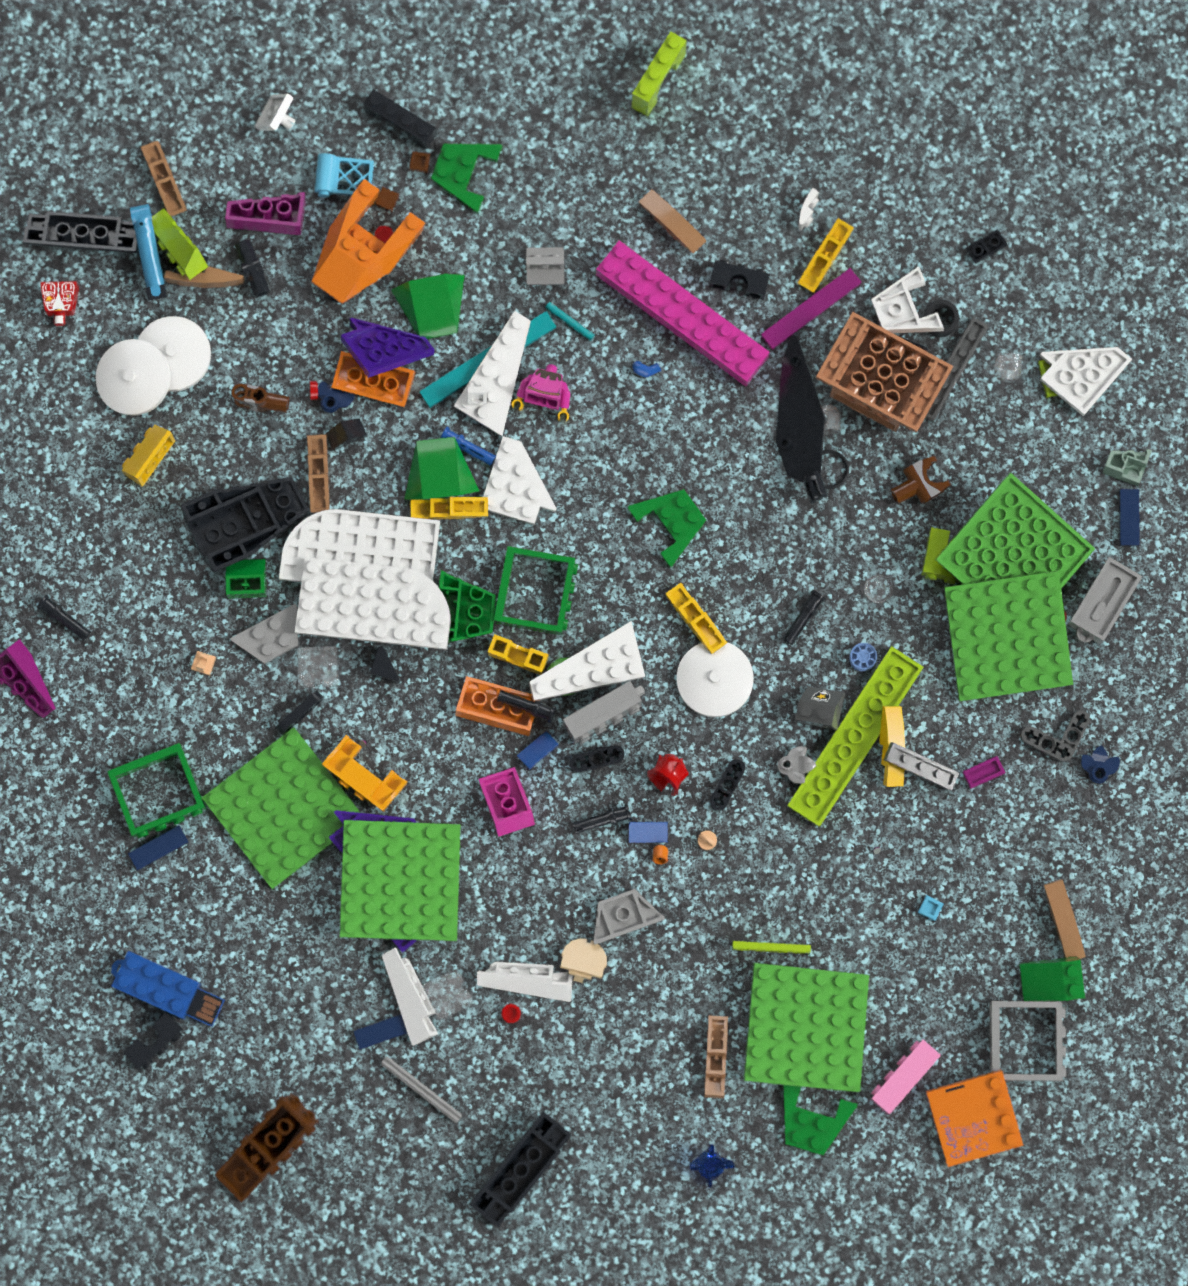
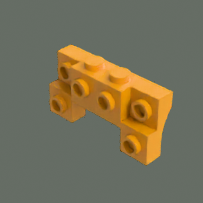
(355, 776)

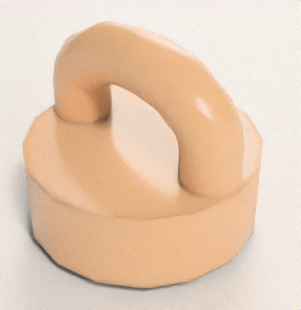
(707, 840)

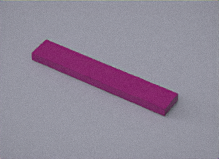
(811, 308)

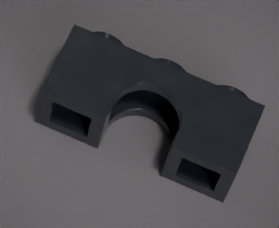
(724, 273)
(142, 1055)

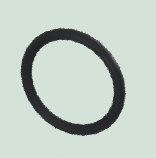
(846, 468)

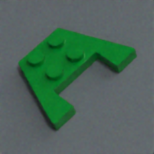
(456, 168)
(677, 515)
(809, 1129)

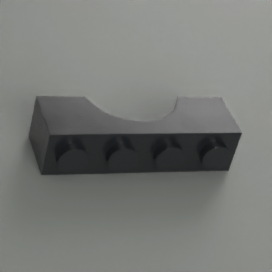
(412, 125)

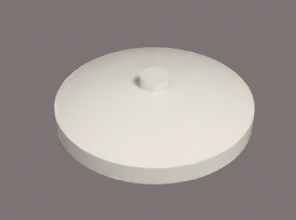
(184, 348)
(133, 377)
(714, 682)

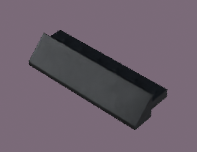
(80, 232)
(520, 1169)

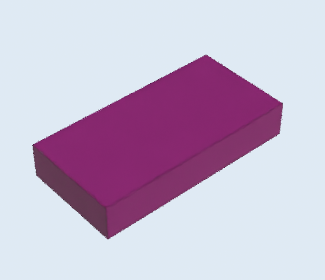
(983, 772)

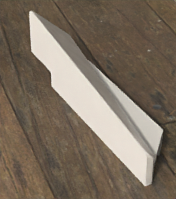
(527, 979)
(410, 997)

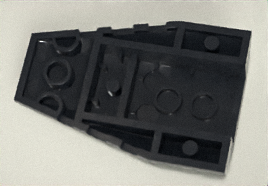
(242, 519)

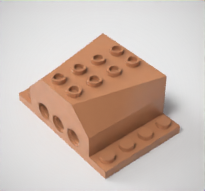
(883, 375)

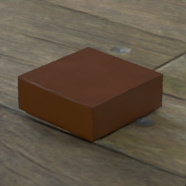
(419, 162)
(387, 199)

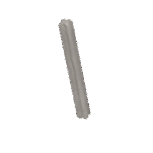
(421, 1089)

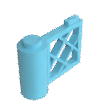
(328, 174)

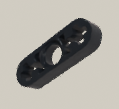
(299, 712)
(584, 768)
(725, 800)

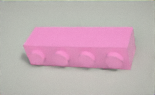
(905, 1076)

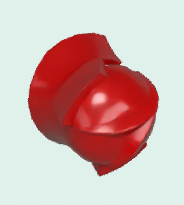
(668, 770)

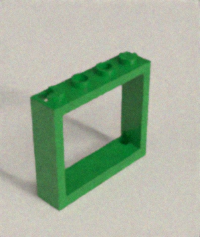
(503, 591)
(149, 760)

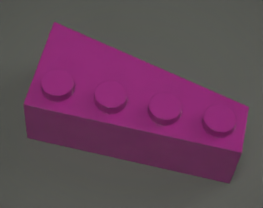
(268, 214)

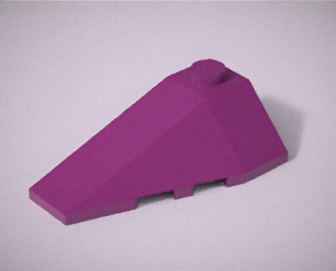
(23, 677)

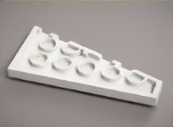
(499, 374)
(599, 665)

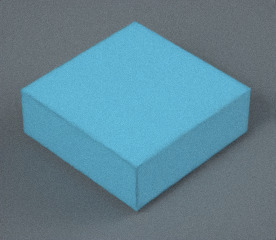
(930, 908)

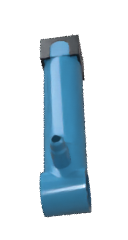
(148, 252)

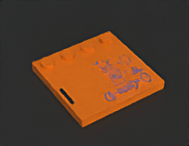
(974, 1118)

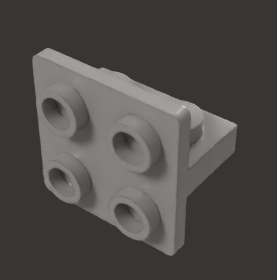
(545, 266)

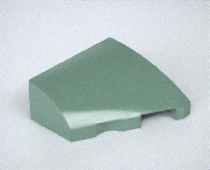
(1127, 465)

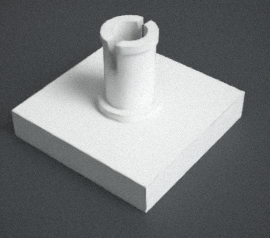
(274, 113)

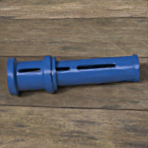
(469, 447)

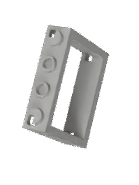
(1060, 1032)

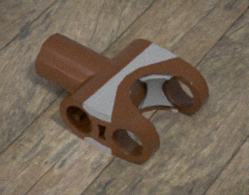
(259, 400)
(919, 483)

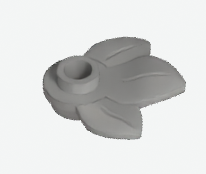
(799, 764)

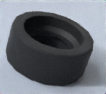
(953, 311)

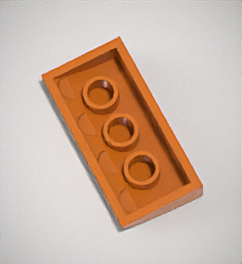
(388, 387)
(480, 704)

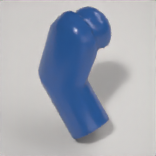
(645, 371)

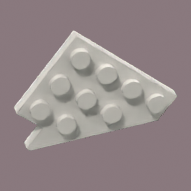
(1083, 374)
(515, 485)

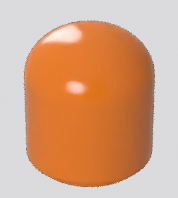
(660, 851)

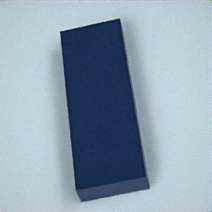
(1129, 518)
(158, 848)
(380, 1032)

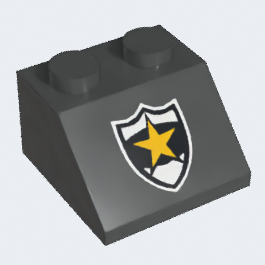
(820, 708)

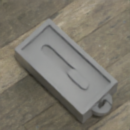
(1104, 601)
(603, 712)

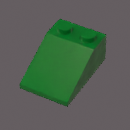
(1052, 980)

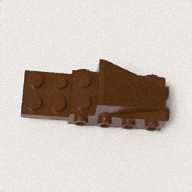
(267, 1146)

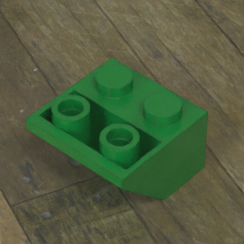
(246, 579)

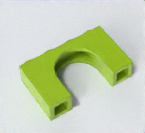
(668, 57)
(931, 569)

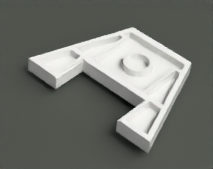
(897, 310)

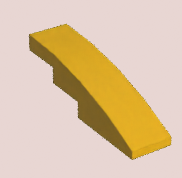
(826, 255)
(449, 508)
(695, 618)
(892, 731)

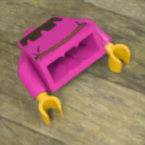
(544, 389)

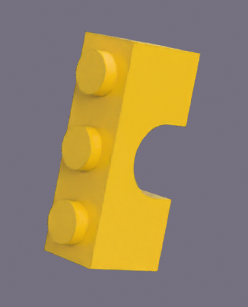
(509, 652)

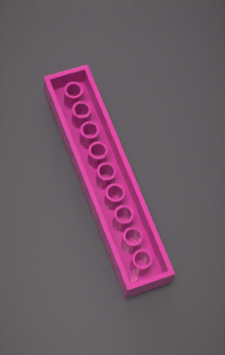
(682, 313)

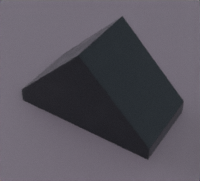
(345, 433)
(383, 668)

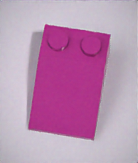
(506, 801)

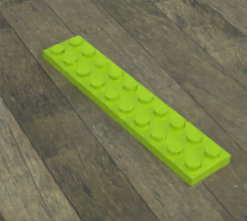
(854, 737)

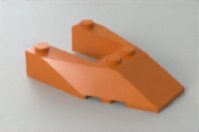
(353, 255)

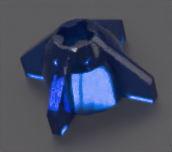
(710, 1164)

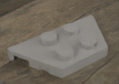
(271, 636)
(623, 915)

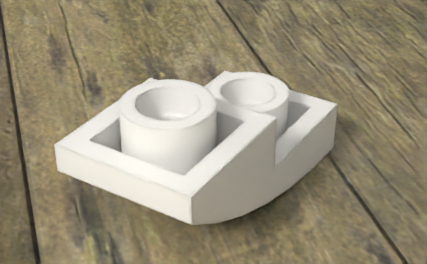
(807, 213)

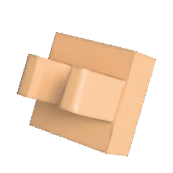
(203, 663)

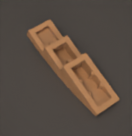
(163, 178)
(672, 221)
(210, 279)
(318, 473)
(1064, 919)
(716, 1056)

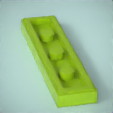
(771, 947)

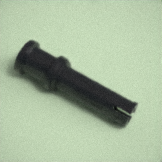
(808, 610)
(57, 612)
(534, 708)
(611, 817)

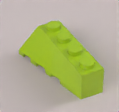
(178, 245)

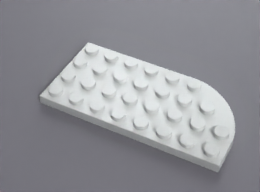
(361, 539)
(372, 604)

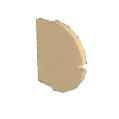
(583, 959)

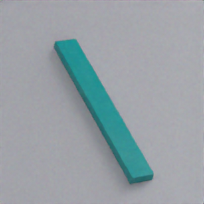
(462, 375)

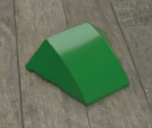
(432, 304)
(439, 471)
(469, 607)

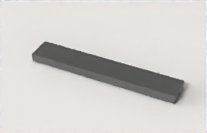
(958, 359)

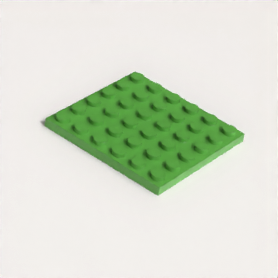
(1013, 538)
(1008, 635)
(280, 807)
(400, 880)
(806, 1027)

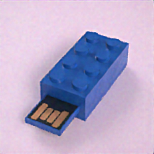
(165, 989)

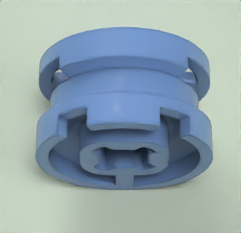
(863, 657)

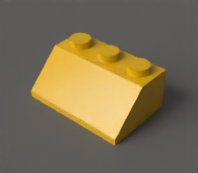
(148, 454)

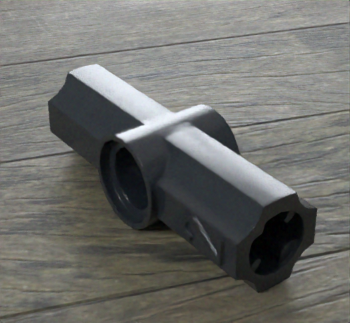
(252, 268)

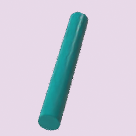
(570, 321)

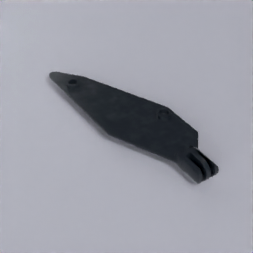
(800, 423)

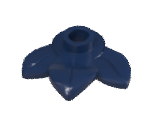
(340, 398)
(1100, 762)

